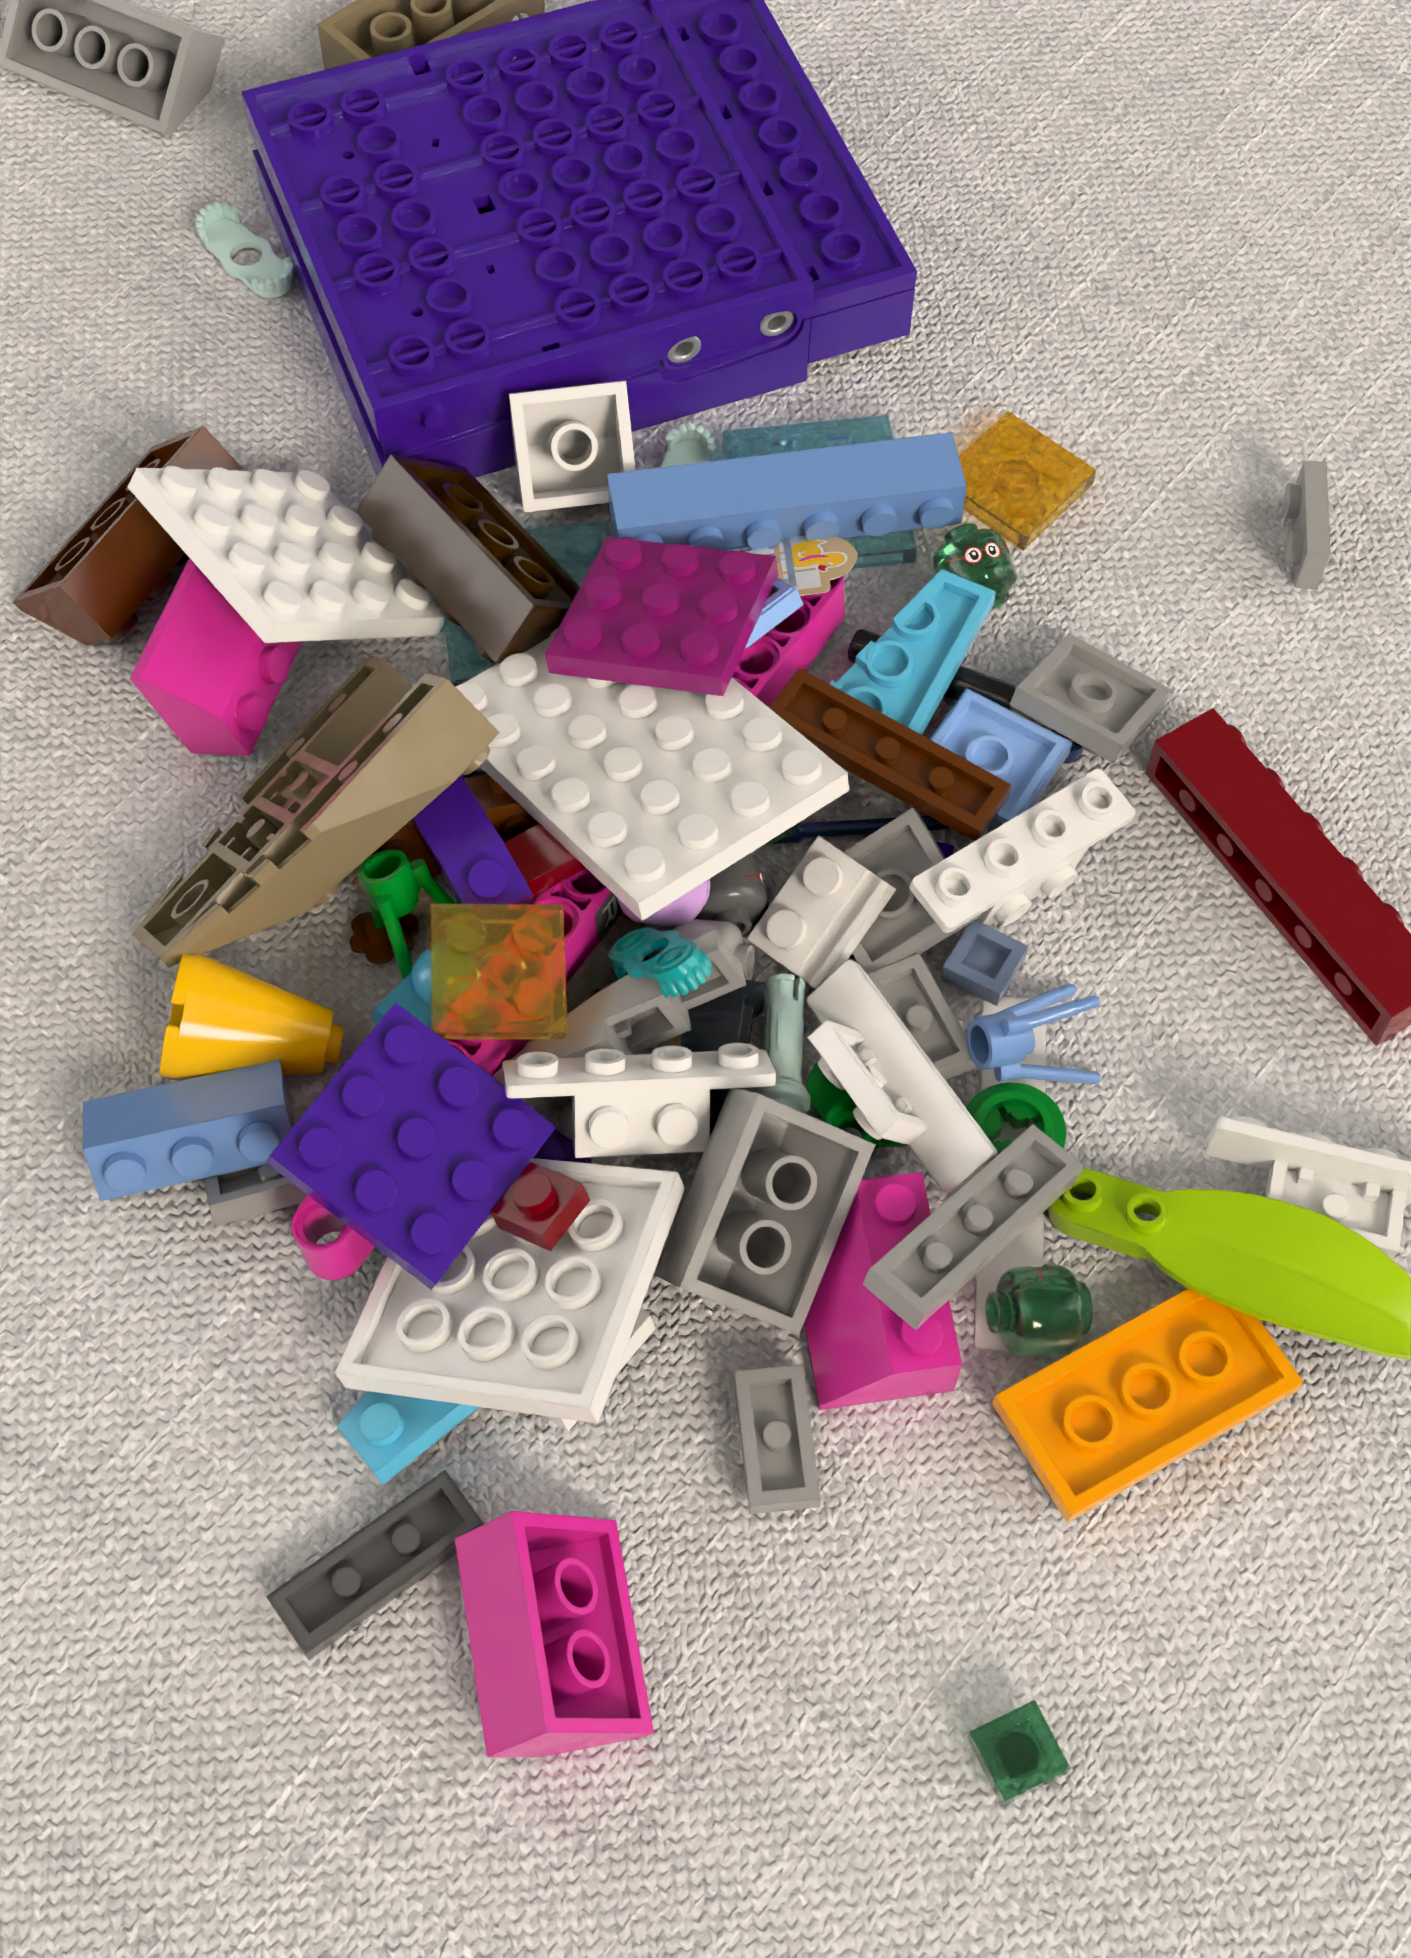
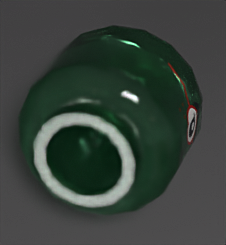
(978, 557)
(1039, 1310)

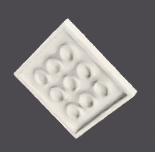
(287, 554)
(521, 1321)

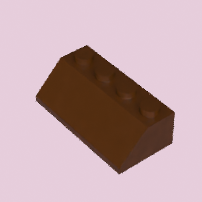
(117, 553)

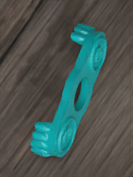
(675, 969)

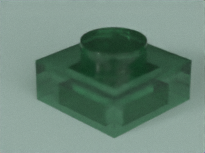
(1018, 1753)

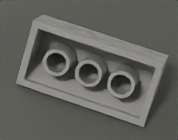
(113, 56)

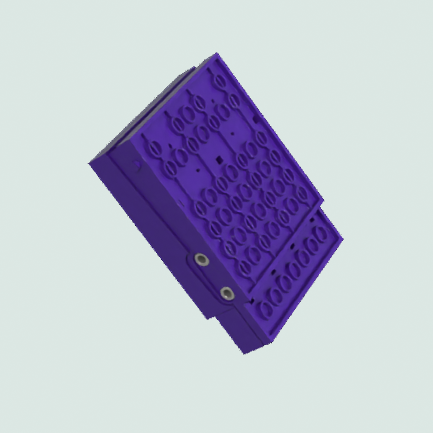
(569, 213)

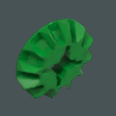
(1019, 1106)

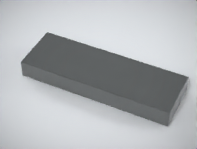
(374, 1565)

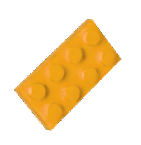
(1143, 1398)

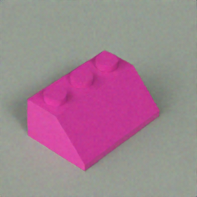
(210, 670)
(854, 1339)
(551, 1635)

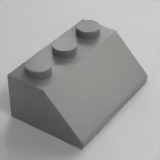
(764, 1210)

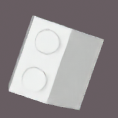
(570, 443)

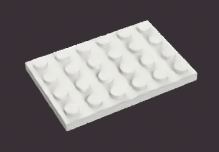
(647, 778)

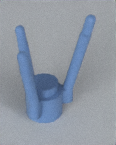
(1008, 1035)

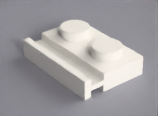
(821, 913)

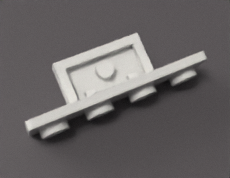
(1023, 856)
(893, 1079)
(639, 1100)
(1308, 1170)

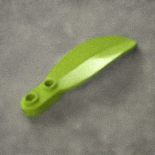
(1251, 1257)

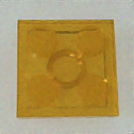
(1021, 480)
(497, 971)

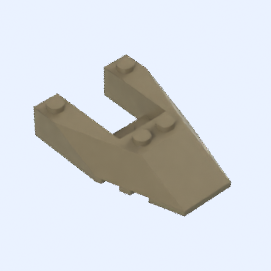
(322, 808)

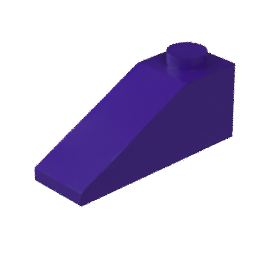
(469, 850)

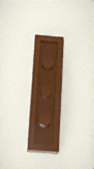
(892, 755)

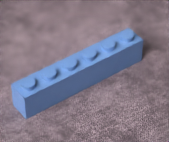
(793, 494)

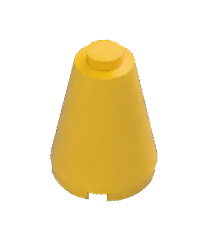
(237, 1021)

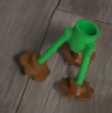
(392, 894)

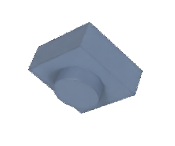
(984, 962)

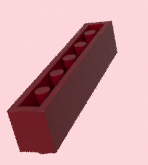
(1289, 870)

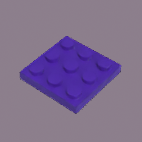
(411, 1145)

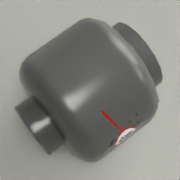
(737, 895)

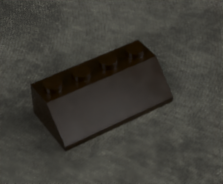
(468, 554)

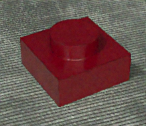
(540, 1206)

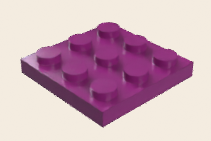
(663, 615)

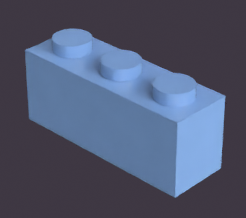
(186, 1129)

